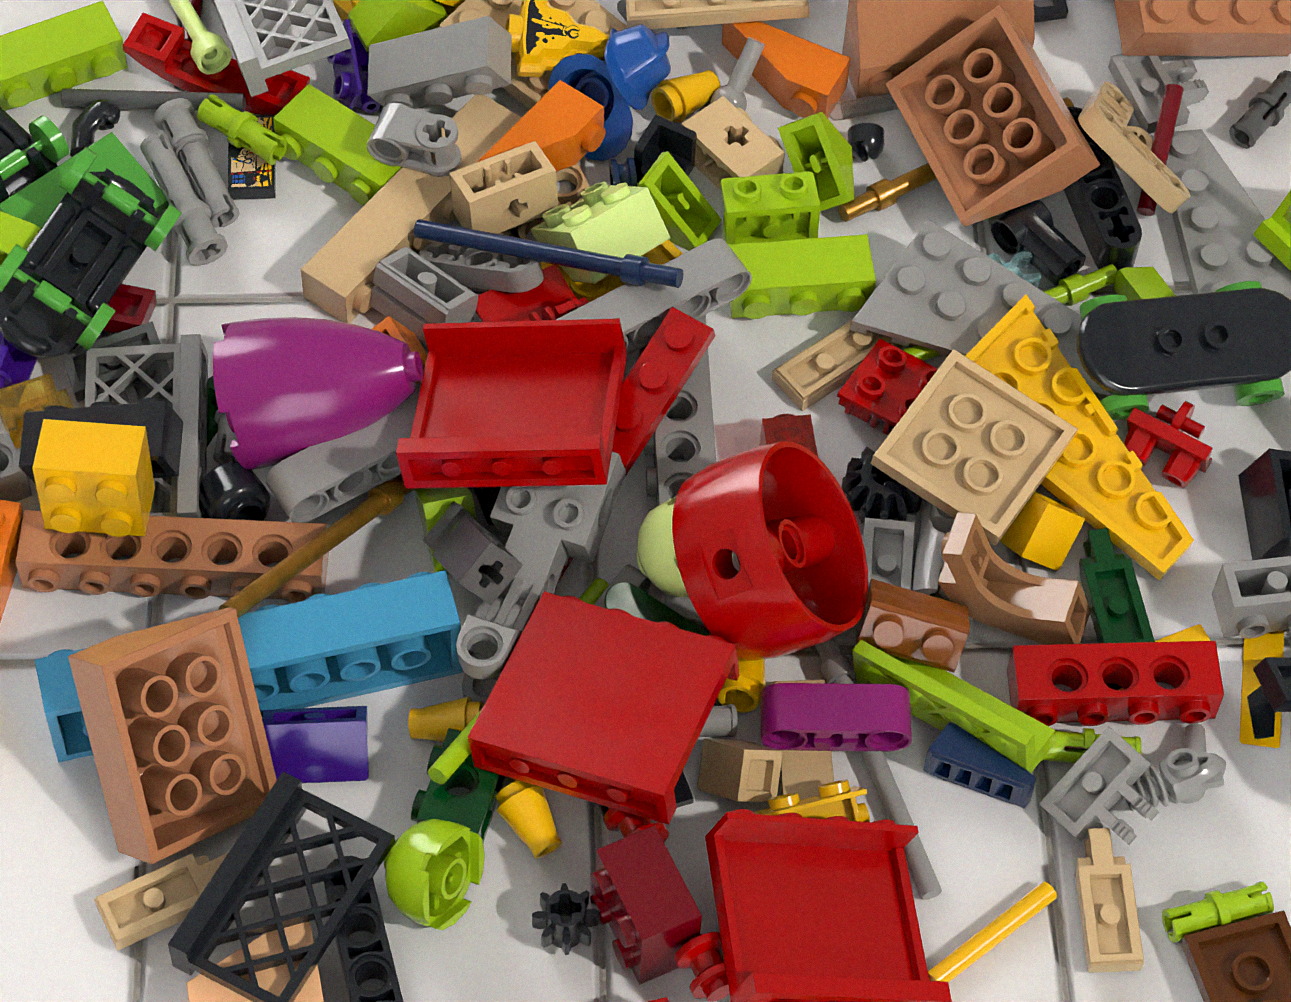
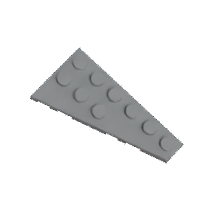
(1219, 222)
(953, 295)

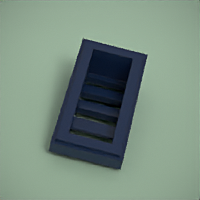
(976, 766)

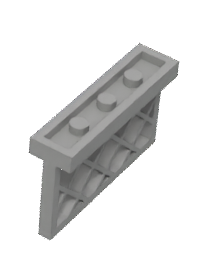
(252, 55)
(188, 401)

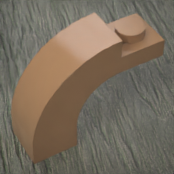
(1006, 597)

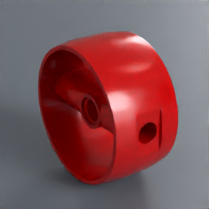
(794, 546)

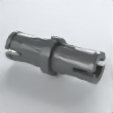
(1264, 111)

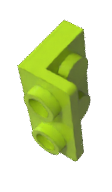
(770, 208)

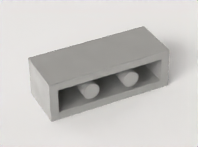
(440, 64)

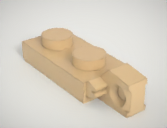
(155, 899)
(1107, 907)

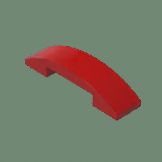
(165, 52)

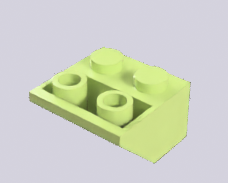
(606, 221)

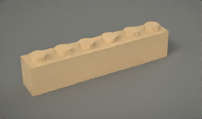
(344, 268)

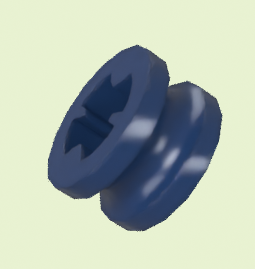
(623, 172)

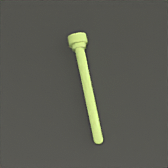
(207, 48)

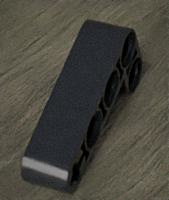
(1104, 210)
(368, 958)

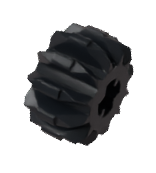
(877, 493)

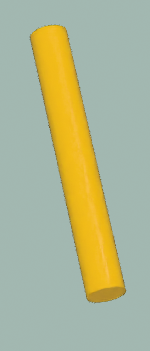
(993, 933)

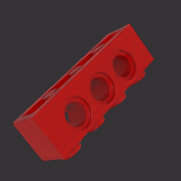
(1136, 667)

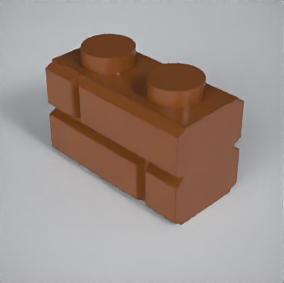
(914, 625)

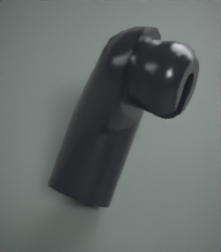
(88, 122)

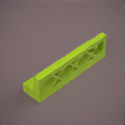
(944, 698)

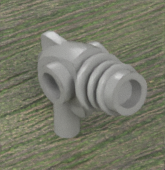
(1183, 773)

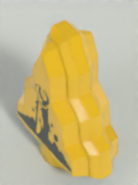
(547, 36)

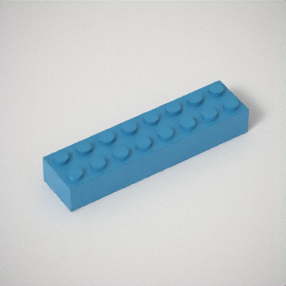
(309, 651)

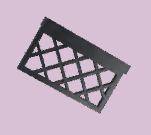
(238, 880)

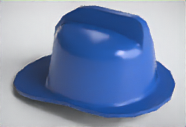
(637, 62)
(592, 79)

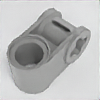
(410, 138)

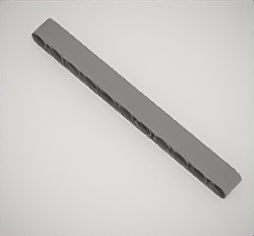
(355, 463)

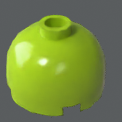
(432, 871)

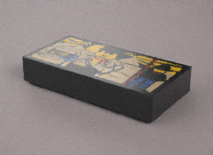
(249, 174)

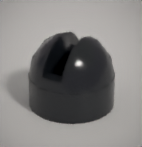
(866, 140)

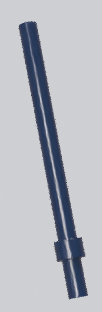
(630, 269)

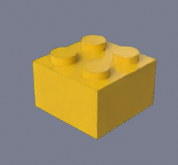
(94, 477)

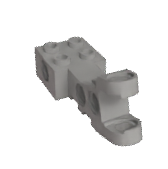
(542, 532)

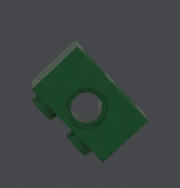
(472, 809)

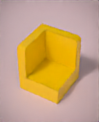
(1043, 531)

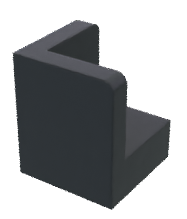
(662, 137)

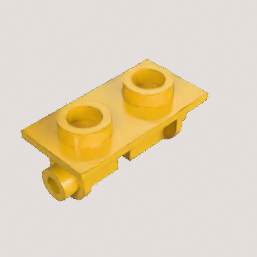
(833, 800)

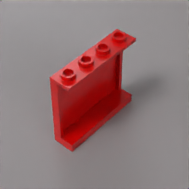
(516, 404)
(601, 705)
(817, 910)

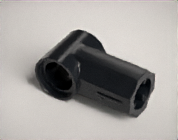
(1033, 230)

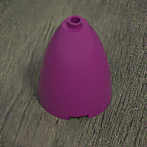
(306, 383)

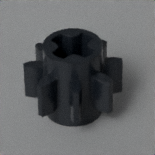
(563, 934)

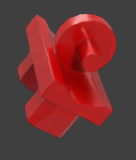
(1186, 452)

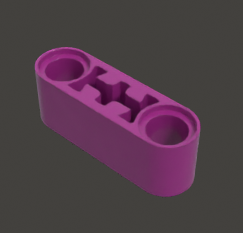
(835, 717)

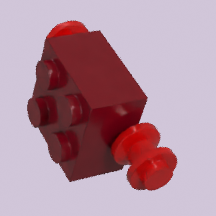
(652, 908)

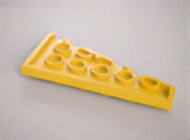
(1096, 470)

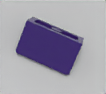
(319, 743)

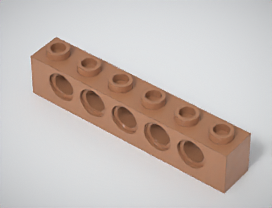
(146, 574)

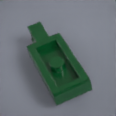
(1112, 592)

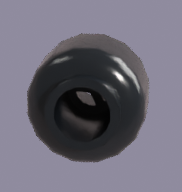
(233, 494)

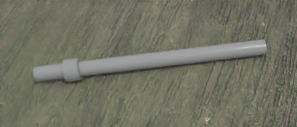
(838, 669)

